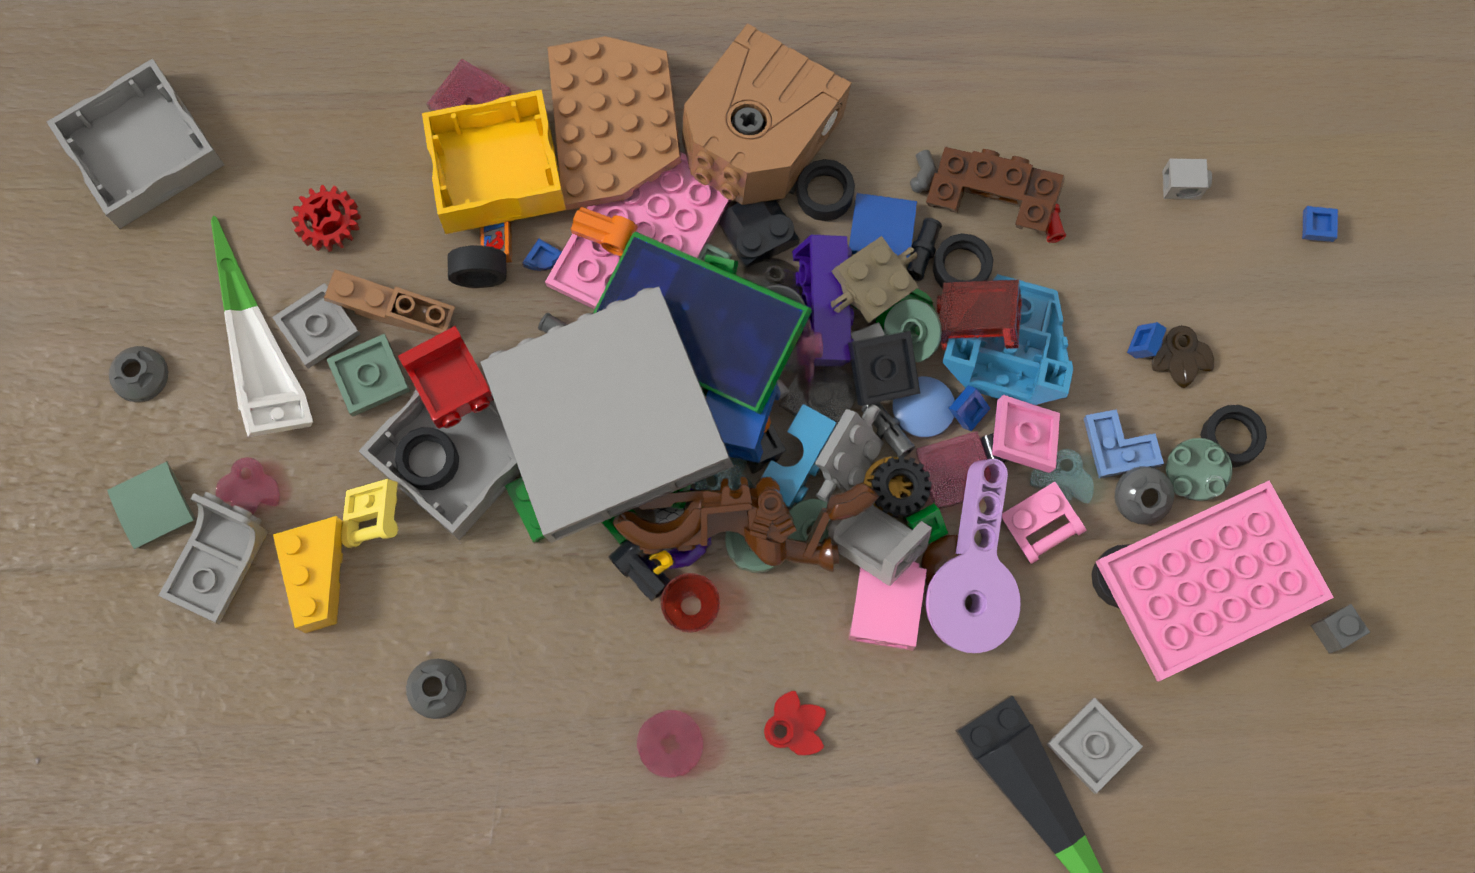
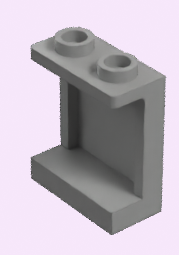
(879, 543)

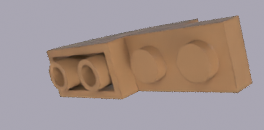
(389, 305)

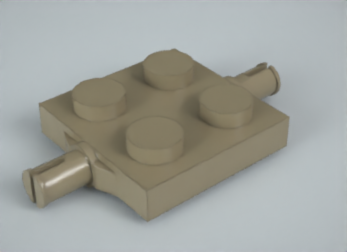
(874, 279)

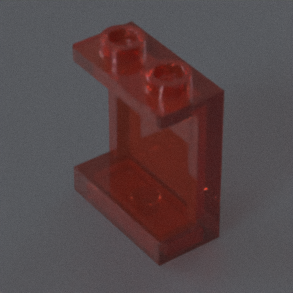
(981, 310)

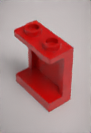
(447, 378)

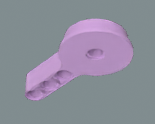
(976, 572)

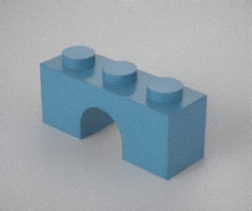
(813, 431)

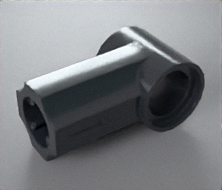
(638, 566)

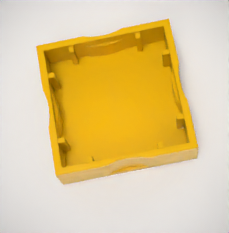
(493, 162)

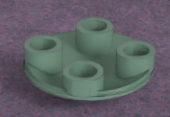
(1199, 469)

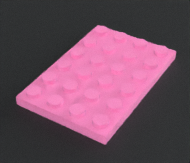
(669, 210)
(1213, 580)

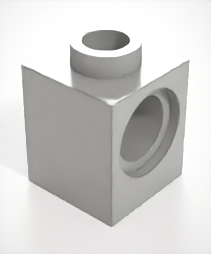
(1186, 179)

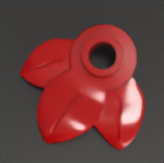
(800, 723)

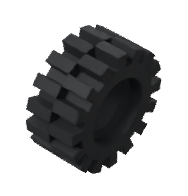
(905, 468)

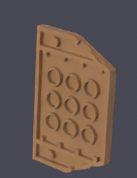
(611, 118)

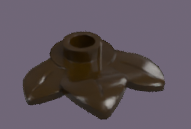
(1183, 361)

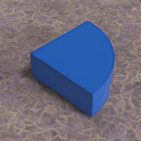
(541, 256)

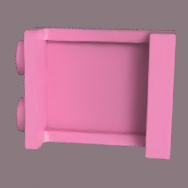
(888, 613)

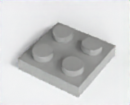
(315, 326)
(1094, 745)

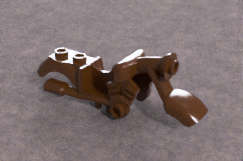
(753, 513)

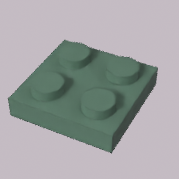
(368, 375)

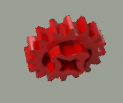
(325, 207)

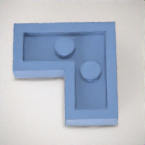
(1115, 454)

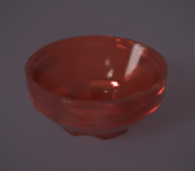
(690, 586)

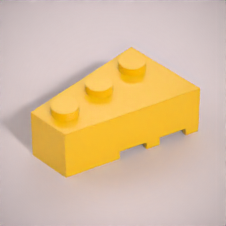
(311, 572)

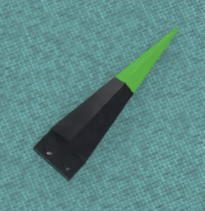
(1017, 764)

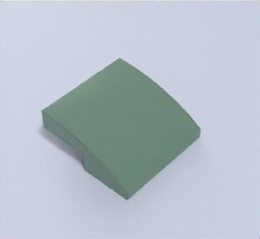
(150, 505)

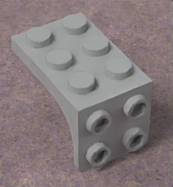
(214, 558)

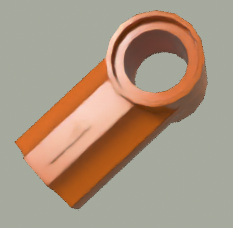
(609, 232)

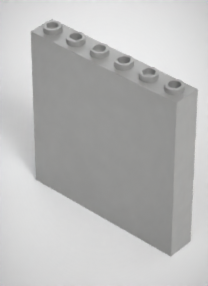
(605, 414)

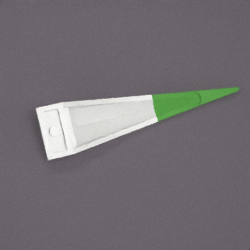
(263, 379)

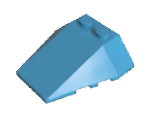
(1035, 370)

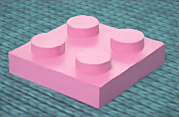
(1026, 434)

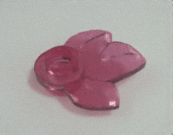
(808, 348)
(251, 491)

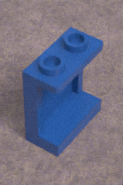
(741, 427)

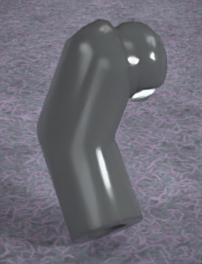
(925, 175)

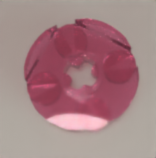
(661, 727)

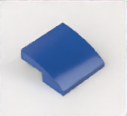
(883, 217)

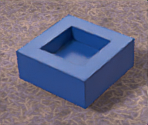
(1320, 224)
(1147, 340)
(969, 408)

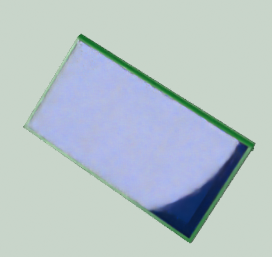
(729, 325)

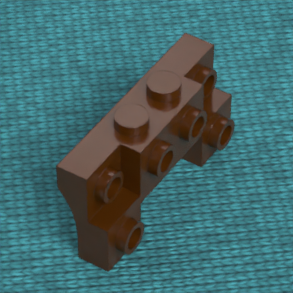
(997, 179)

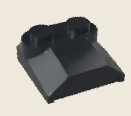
(758, 231)

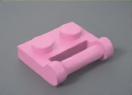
(1037, 513)

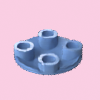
(926, 412)

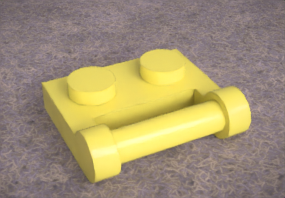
(367, 503)

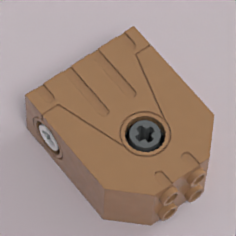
(760, 118)

